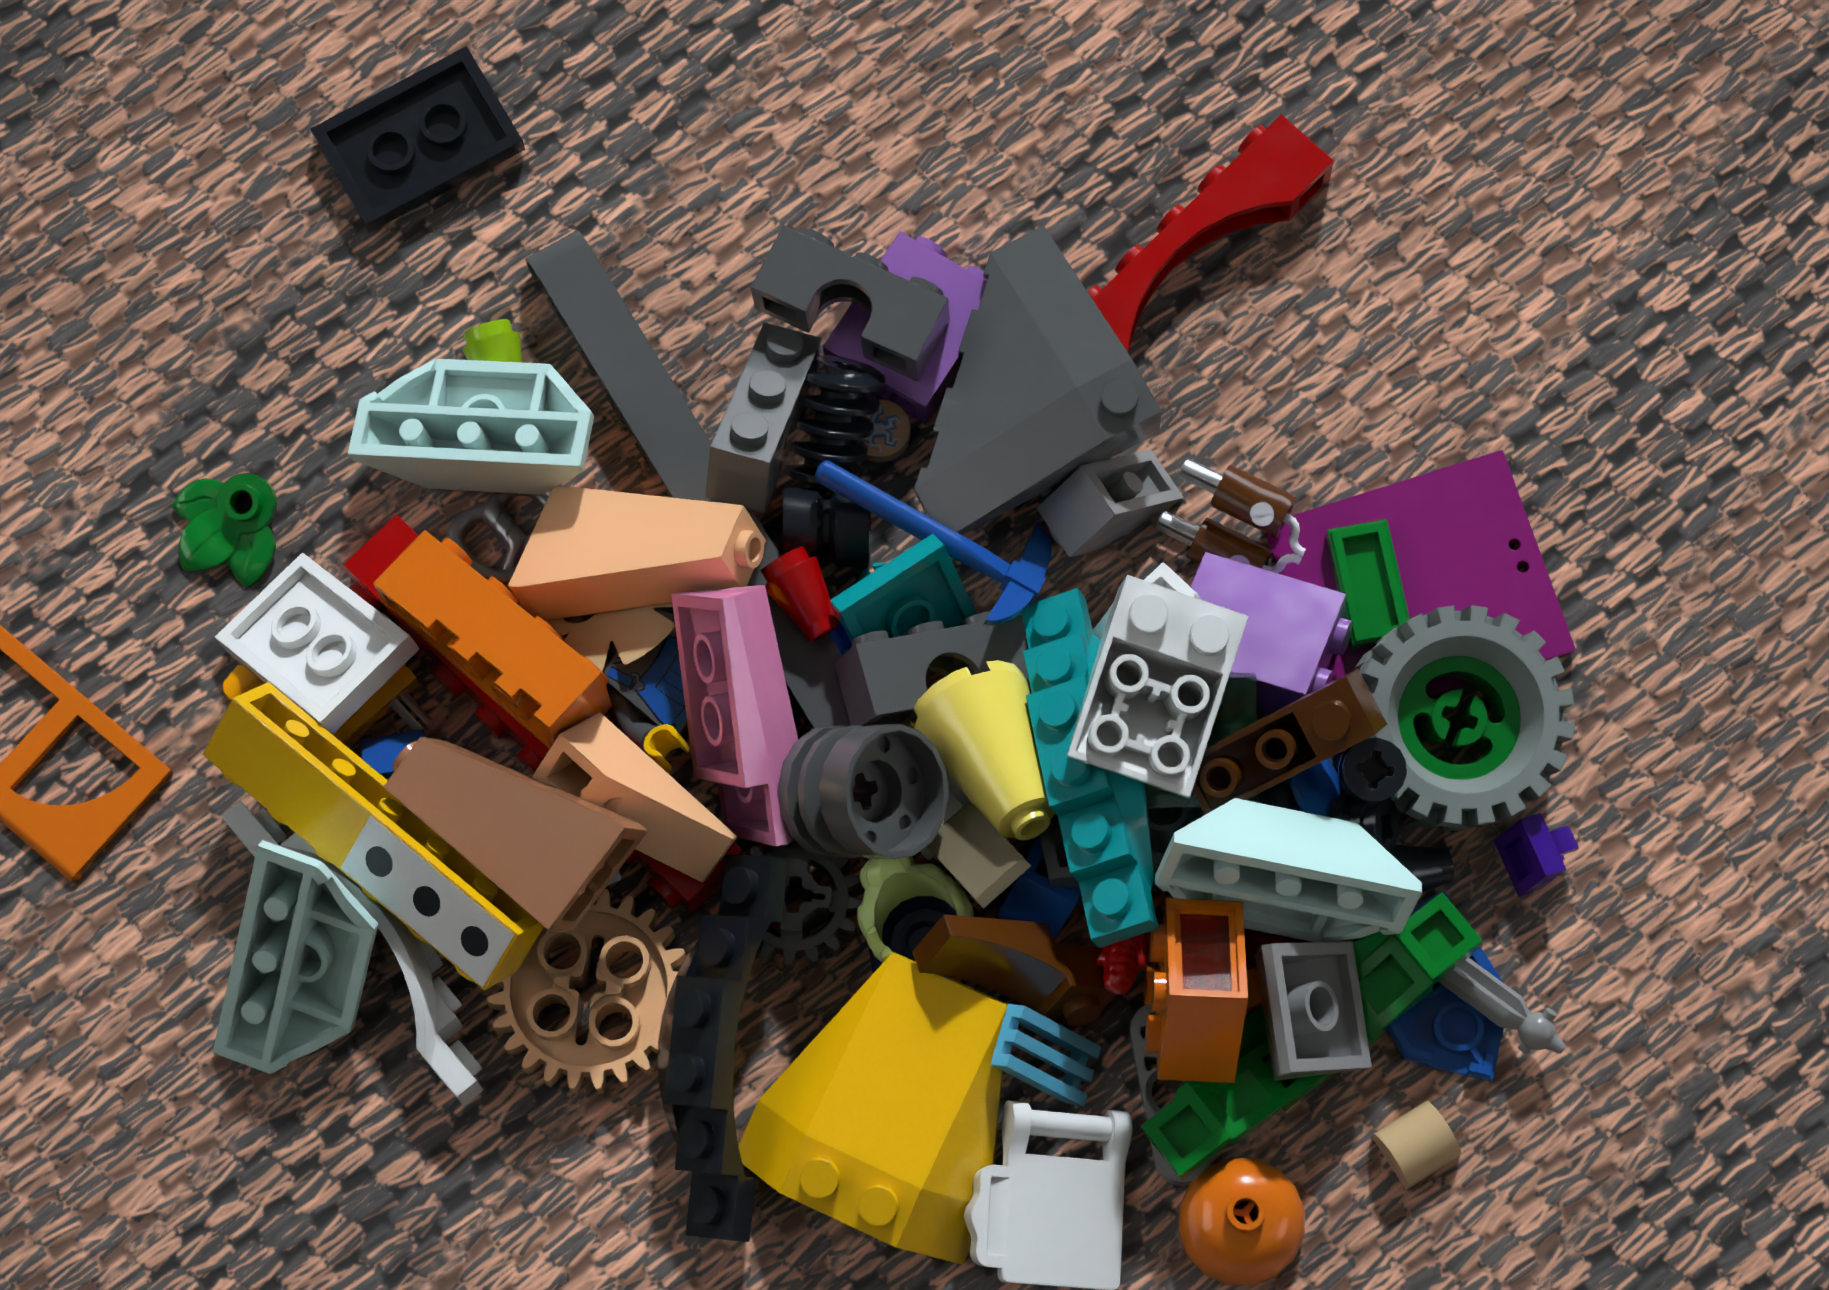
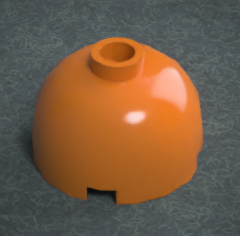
(1234, 1250)

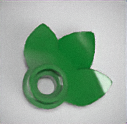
(221, 533)

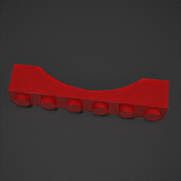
(1263, 185)

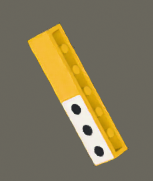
(369, 835)

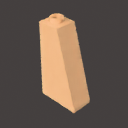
(630, 551)

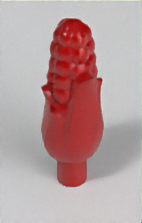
(1123, 962)

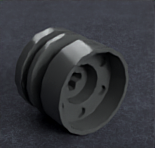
(863, 791)

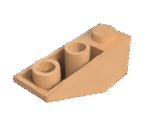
(614, 773)

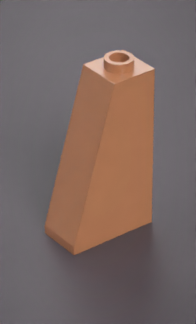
(521, 833)

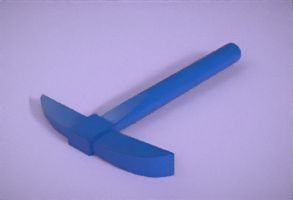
(1018, 580)

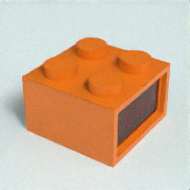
(1197, 990)

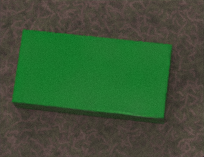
(1370, 578)

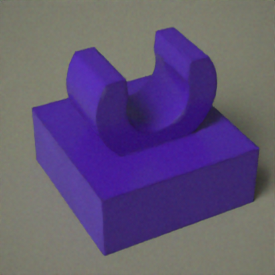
(1534, 853)

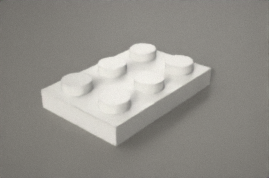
(317, 643)

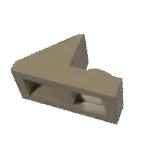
(977, 855)

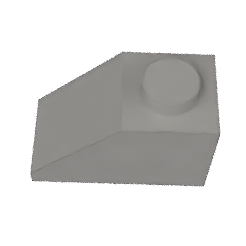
(1107, 501)

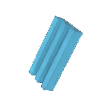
(1073, 1066)

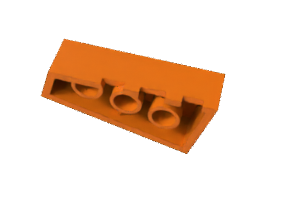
(493, 638)

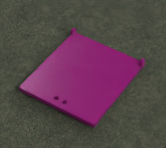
(1449, 549)

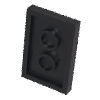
(417, 139)

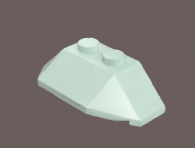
(475, 427)
(1291, 871)
(293, 963)

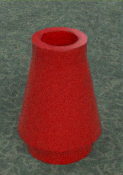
(801, 592)

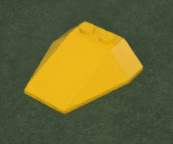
(888, 1111)

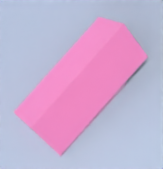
(736, 704)

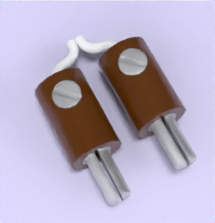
(1244, 499)

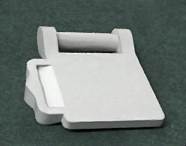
(1052, 1215)

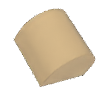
(1417, 1144)

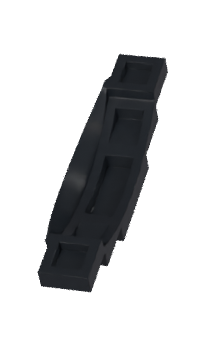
(699, 1045)

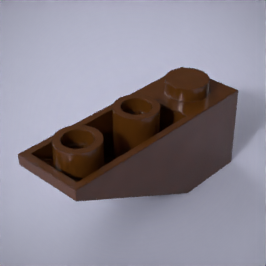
(1288, 741)

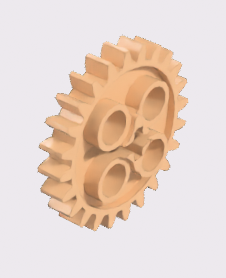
(638, 996)

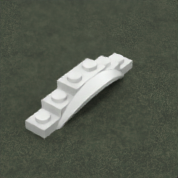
(431, 999)

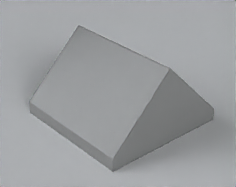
(1312, 1009)

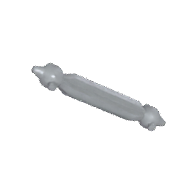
(1504, 1007)

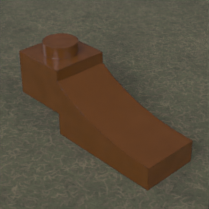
(1019, 963)

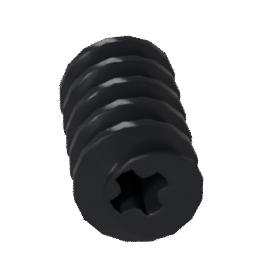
(839, 418)

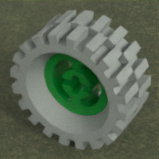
(1524, 701)

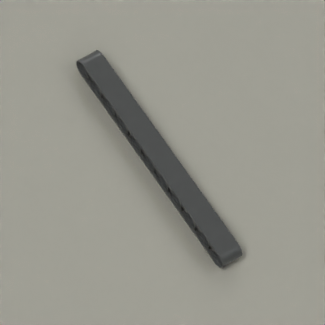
(670, 439)

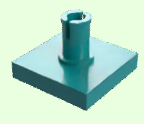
(905, 593)

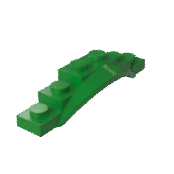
(1392, 978)

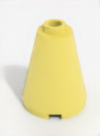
(989, 745)

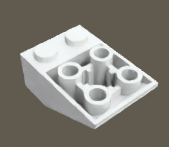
(1156, 685)

